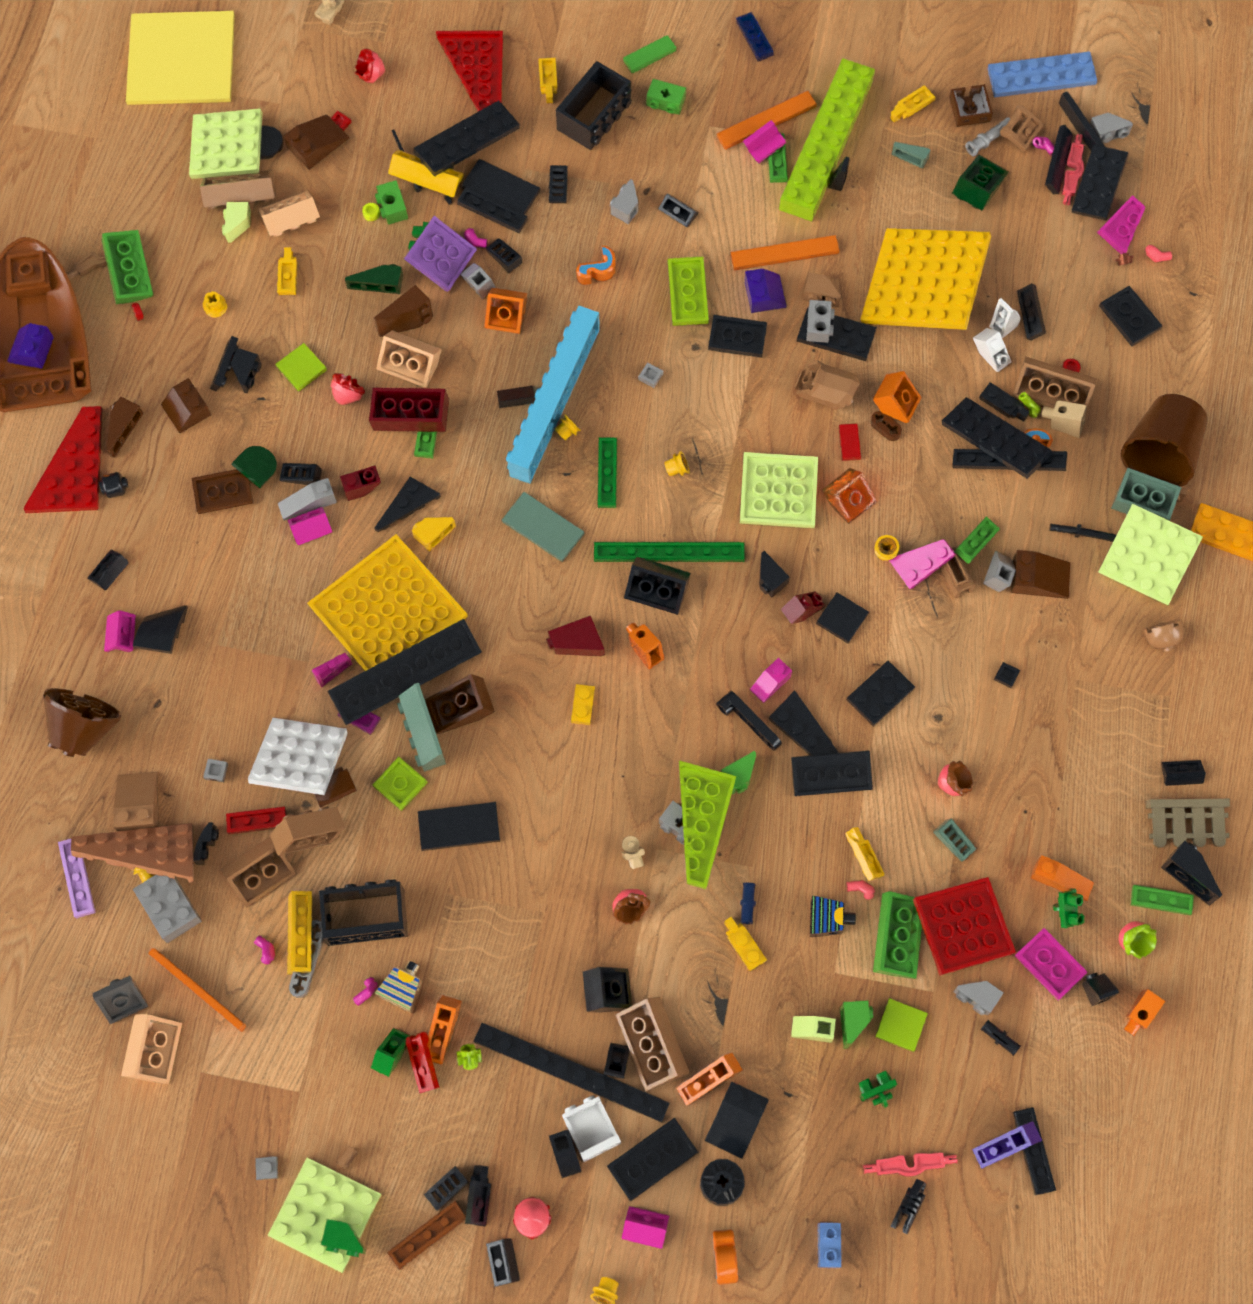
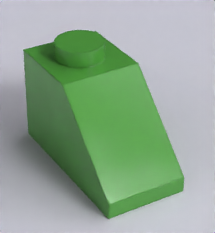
(742, 770)

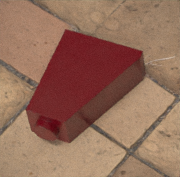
(576, 639)

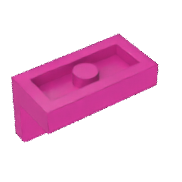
(764, 142)
(310, 526)
(120, 631)
(645, 1227)

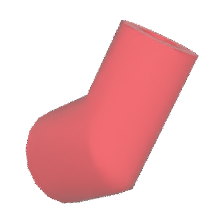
(1156, 255)
(862, 886)

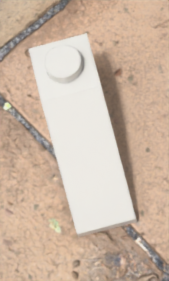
(1004, 318)

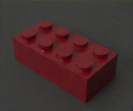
(409, 409)

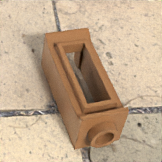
(951, 580)

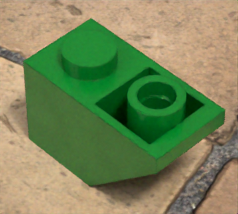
(341, 1236)

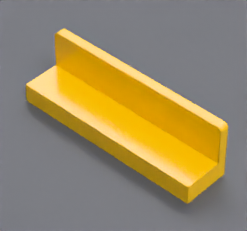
(413, 170)
(299, 931)

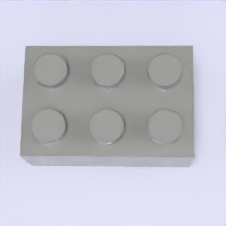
(167, 906)

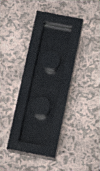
(1031, 312)
(225, 364)

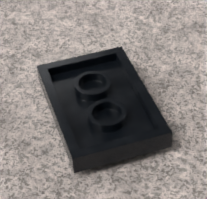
(1130, 316)
(737, 336)
(880, 693)

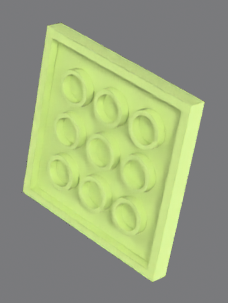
(225, 143)
(779, 490)
(1150, 554)
(313, 1199)

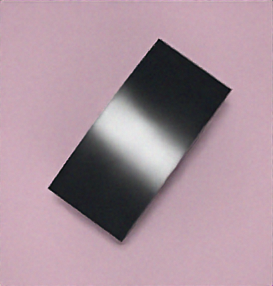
(207, 838)

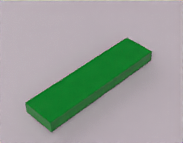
(607, 472)

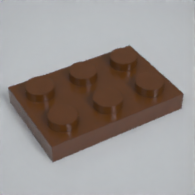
(221, 491)

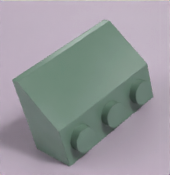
(1146, 492)

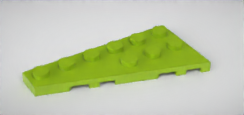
(704, 809)

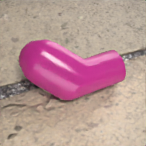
(1043, 143)
(471, 237)
(268, 950)
(365, 994)

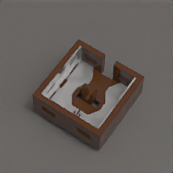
(977, 99)

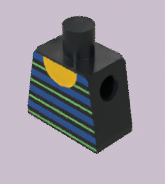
(828, 917)

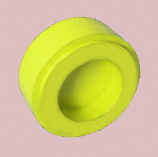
(371, 211)

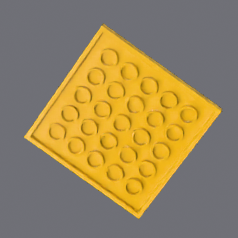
(926, 278)
(385, 605)

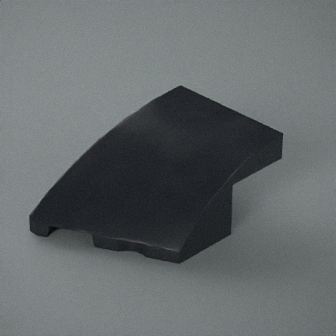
(160, 630)

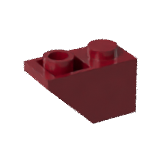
(360, 482)
(803, 606)

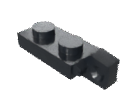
(1003, 402)
(478, 1197)

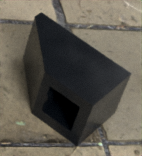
(245, 366)
(565, 1153)

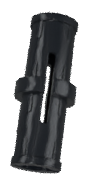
(1000, 1037)

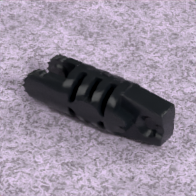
(910, 1206)

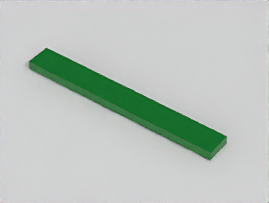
(670, 551)

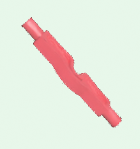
(1072, 177)
(898, 1164)

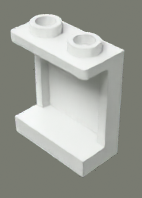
(591, 1128)

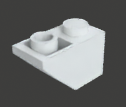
(992, 348)

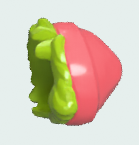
(1138, 939)

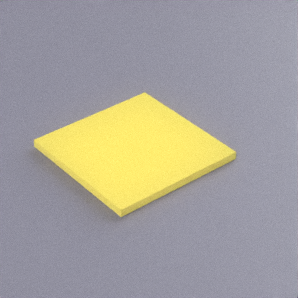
(180, 57)

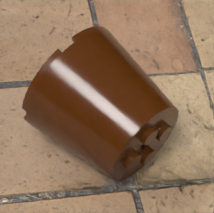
(1167, 440)

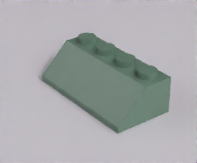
(421, 728)

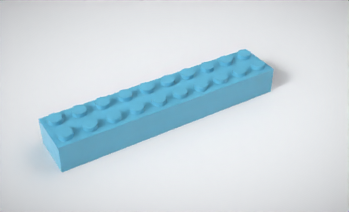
(553, 394)

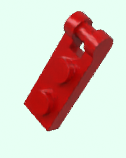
(422, 1062)

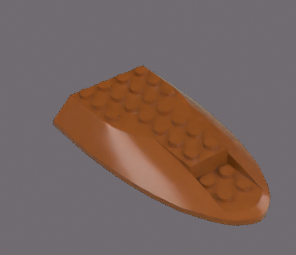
(40, 293)

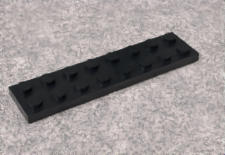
(400, 672)

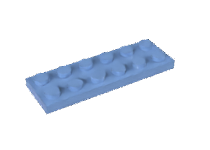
(1042, 74)

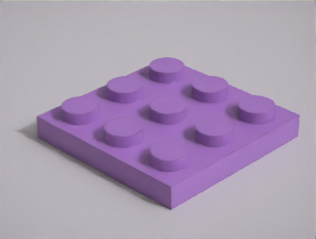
(440, 254)

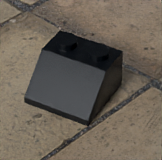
(607, 989)

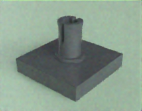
(119, 999)

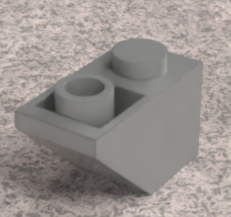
(1110, 127)
(626, 203)
(478, 280)
(1000, 572)
(980, 995)

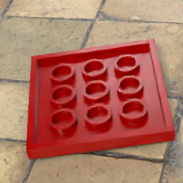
(964, 926)

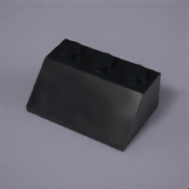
(657, 585)

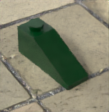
(378, 279)

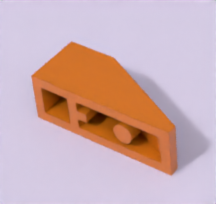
(1061, 877)
(443, 1027)
(709, 1078)

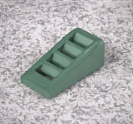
(910, 153)
(950, 843)

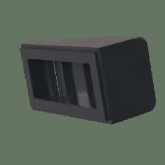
(558, 172)
(839, 176)
(508, 266)
(313, 473)
(463, 1182)

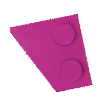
(331, 669)

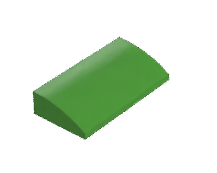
(126, 266)
(898, 937)

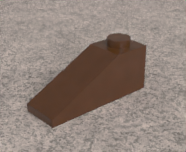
(122, 421)

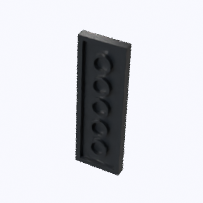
(466, 138)
(997, 437)

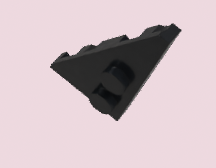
(409, 499)

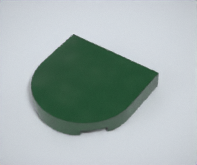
(256, 464)

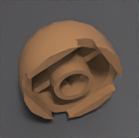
(1165, 635)

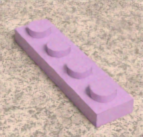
(77, 881)

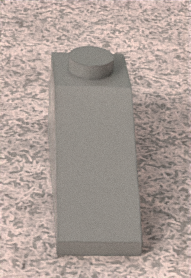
(307, 499)

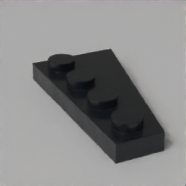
(801, 726)

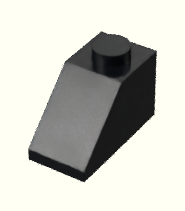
(772, 576)
(1099, 988)

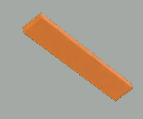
(778, 114)
(784, 252)
(197, 989)

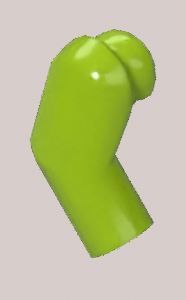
(1034, 408)

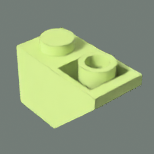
(237, 219)
(813, 1028)

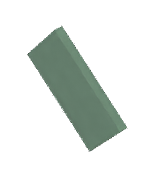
(543, 526)

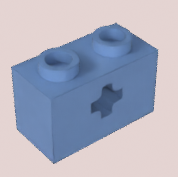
(829, 1245)

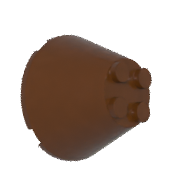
(76, 721)

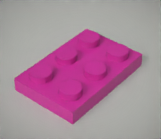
(1051, 964)

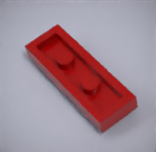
(254, 820)

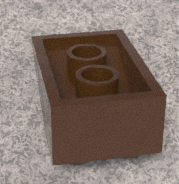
(315, 140)
(405, 313)
(1040, 575)
(459, 704)

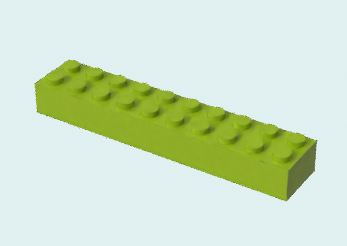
(826, 140)

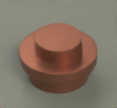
(1124, 259)

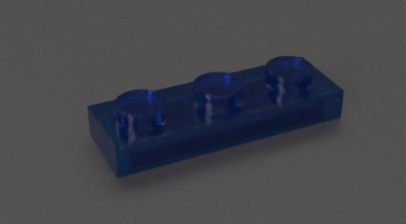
(754, 36)

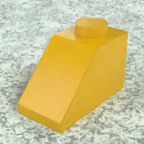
(432, 530)

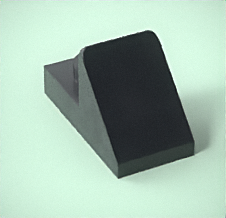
(616, 1060)

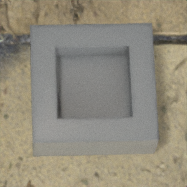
(650, 375)
(215, 770)
(266, 1168)

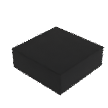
(1006, 674)

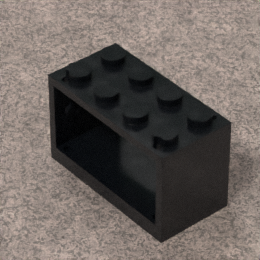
(581, 94)
(367, 932)

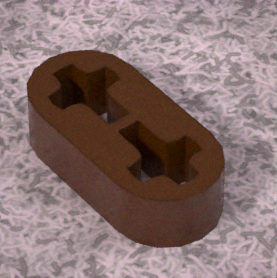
(885, 426)

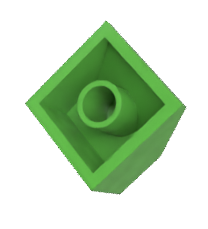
(854, 1019)

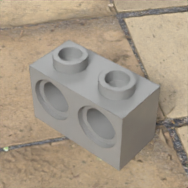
(819, 321)

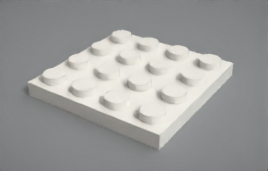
(298, 756)

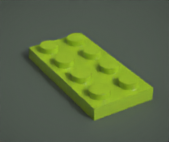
(688, 291)

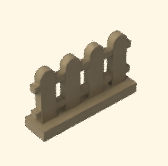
(1178, 820)

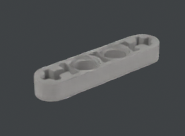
(314, 957)

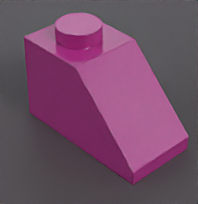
(771, 680)

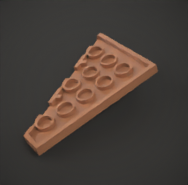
(156, 849)

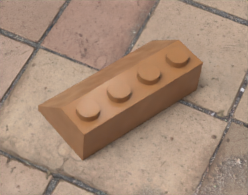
(238, 188)
(1052, 383)
(652, 1043)

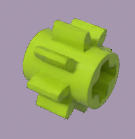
(469, 1056)

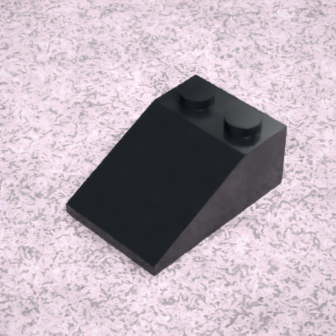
(1191, 871)
(736, 1120)

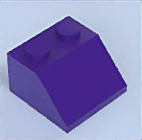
(764, 290)
(31, 346)

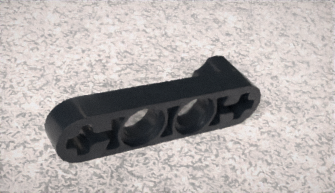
(732, 702)

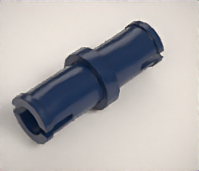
(747, 903)

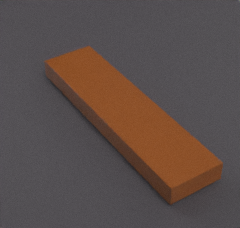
(427, 1235)

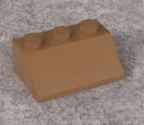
(258, 872)

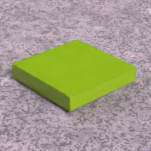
(301, 367)
(400, 783)
(901, 1025)

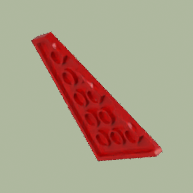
(477, 62)
(74, 471)

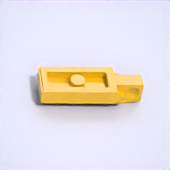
(548, 78)
(912, 103)
(287, 273)
(864, 854)
(744, 945)

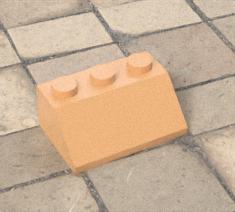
(289, 213)
(408, 358)
(151, 1049)

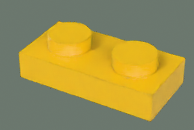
(583, 704)

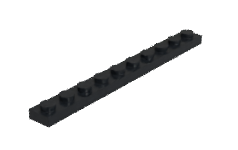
(571, 1072)

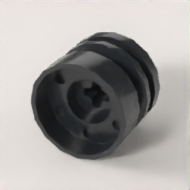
(714, 1192)

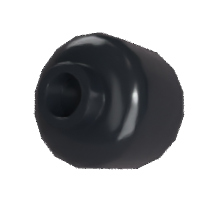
(113, 485)

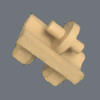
(328, 10)
(633, 852)

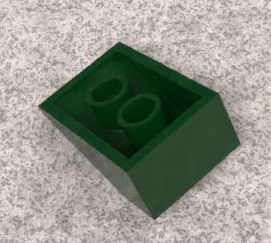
(979, 182)

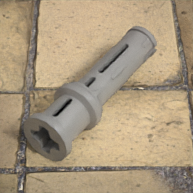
(983, 139)

